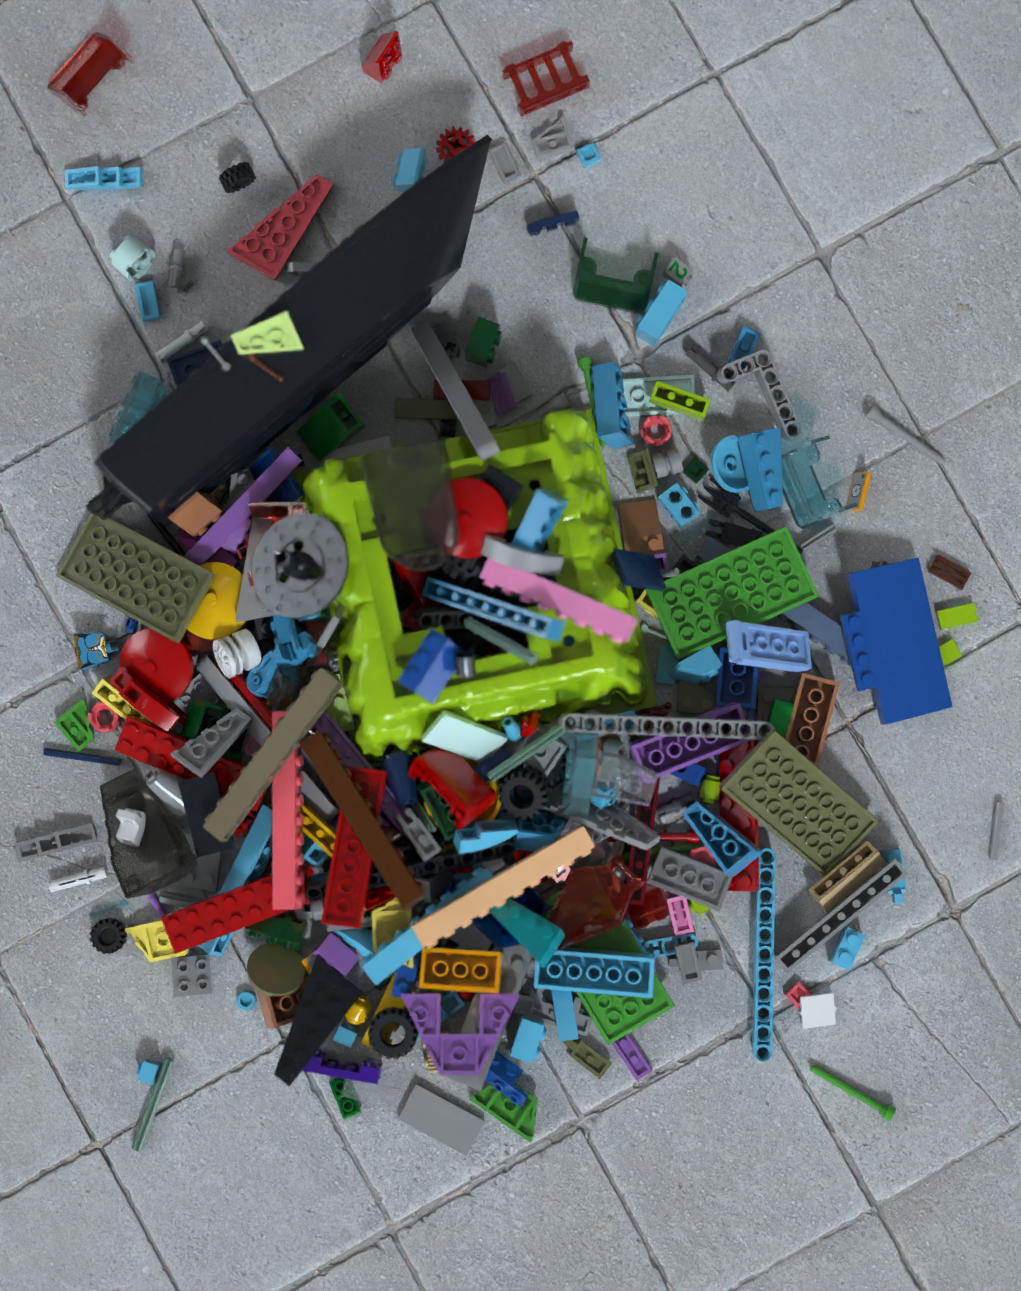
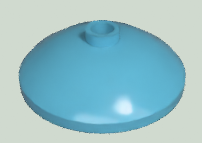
(732, 476)

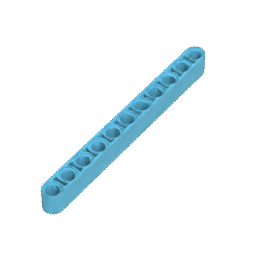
(768, 963)

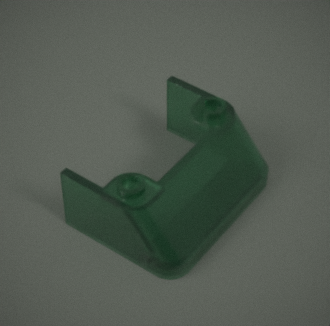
(611, 291)

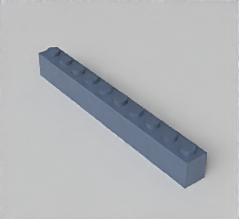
(803, 617)

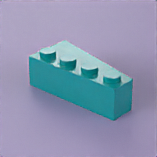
(533, 932)

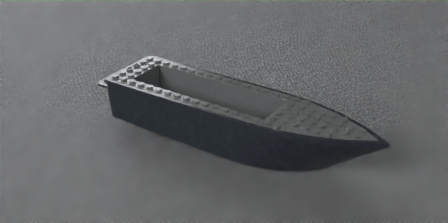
(343, 319)

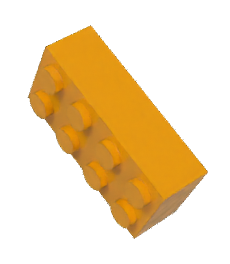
(461, 970)

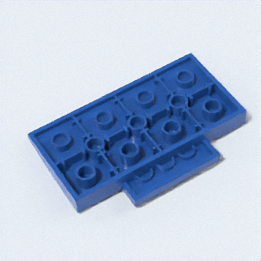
(895, 642)

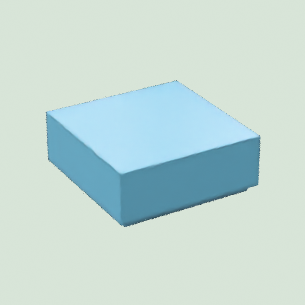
(588, 155)

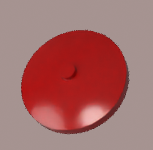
(479, 513)
(158, 663)

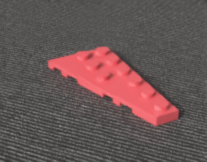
(278, 235)

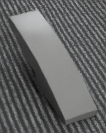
(55, 842)

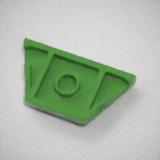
(513, 1116)

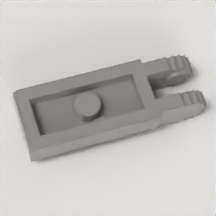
(418, 835)

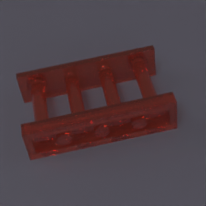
(560, 90)

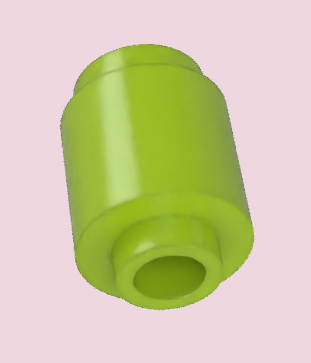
(710, 789)

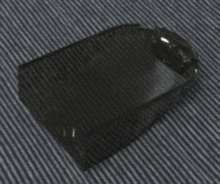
(413, 503)

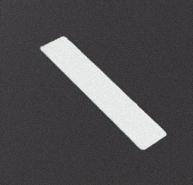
(360, 449)

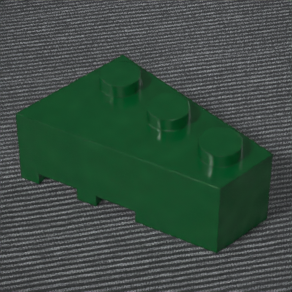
(280, 931)

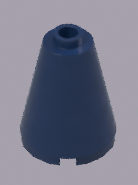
(401, 784)

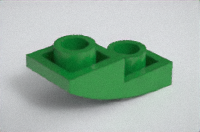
(347, 1106)

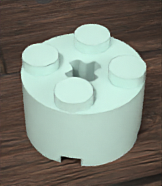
(132, 257)

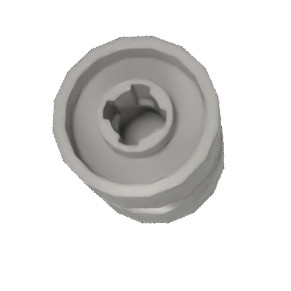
(667, 463)
(316, 911)

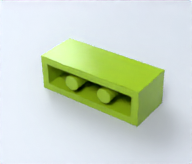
(679, 401)

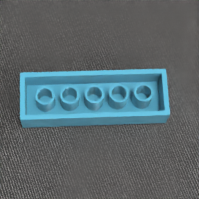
(598, 972)

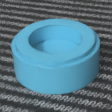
(246, 1000)

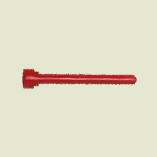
(690, 836)

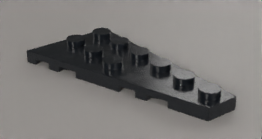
(320, 1010)

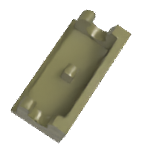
(642, 471)

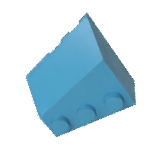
(540, 830)

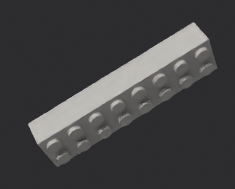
(514, 970)

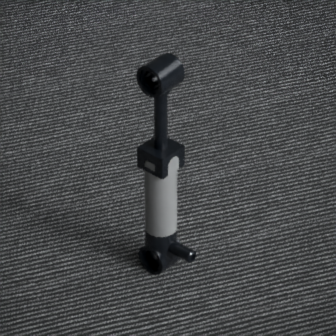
(474, 646)

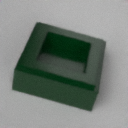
(695, 470)

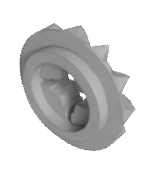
(331, 656)

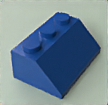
(430, 667)

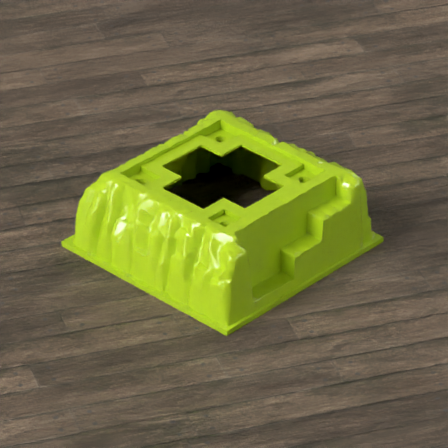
(369, 639)

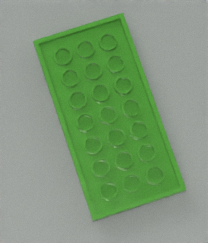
(739, 586)
(618, 1013)

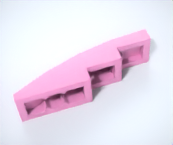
(679, 913)

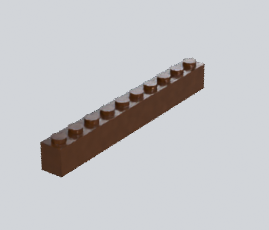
(362, 819)

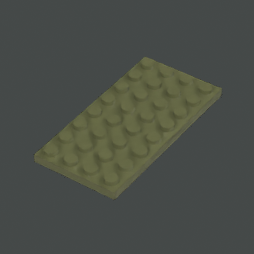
(136, 576)
(798, 803)

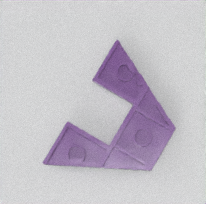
(460, 1052)

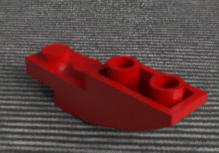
(414, 584)
(143, 700)

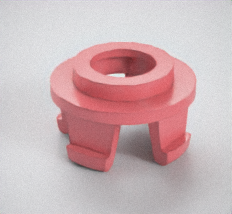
(661, 421)
(94, 718)

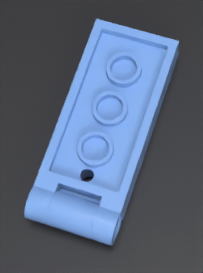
(768, 647)

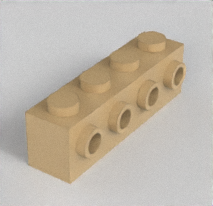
(847, 876)

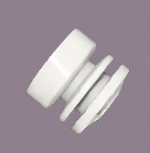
(237, 653)

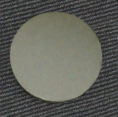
(275, 970)

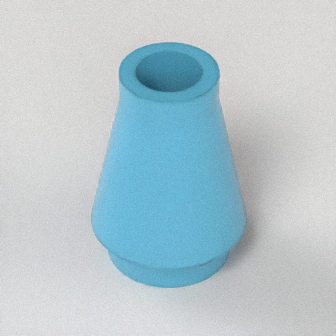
(512, 729)

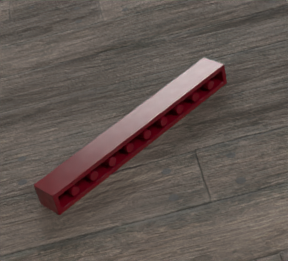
(646, 814)

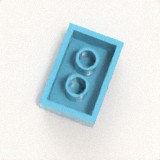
(660, 312)

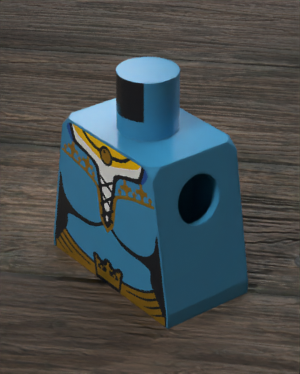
(93, 649)

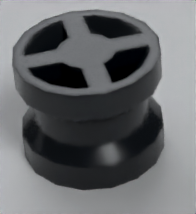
(447, 428)

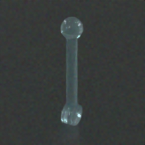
(124, 903)

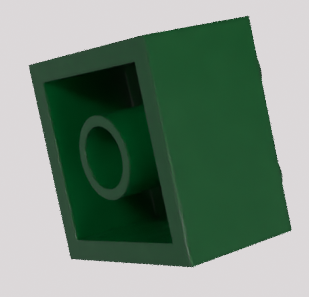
(482, 342)

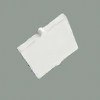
(817, 1010)

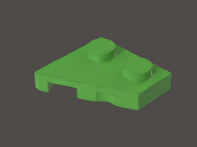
(76, 726)

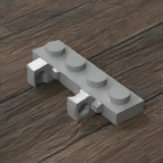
(538, 1008)

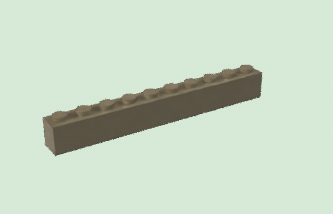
(273, 754)

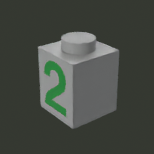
(678, 272)

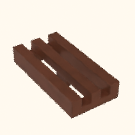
(963, 579)

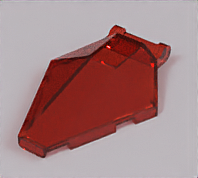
(593, 901)

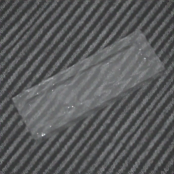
(372, 1093)

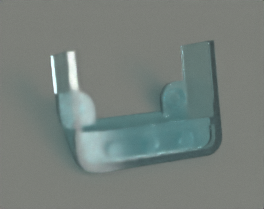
(803, 488)

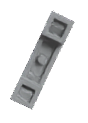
(522, 558)

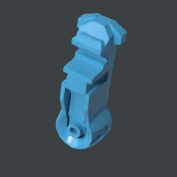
(293, 654)

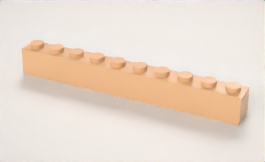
(502, 886)

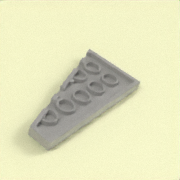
(249, 603)
(610, 821)

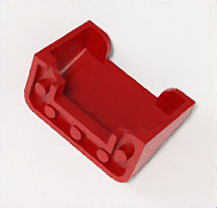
(455, 783)

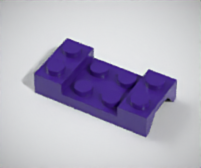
(368, 1072)

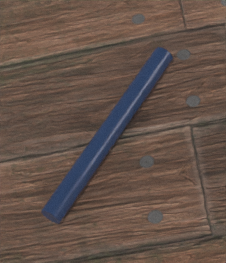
(82, 756)

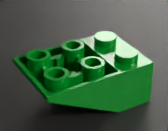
(330, 427)

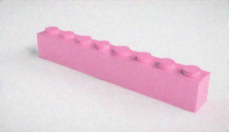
(559, 599)

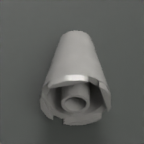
(167, 789)

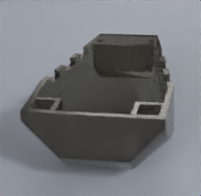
(165, 847)

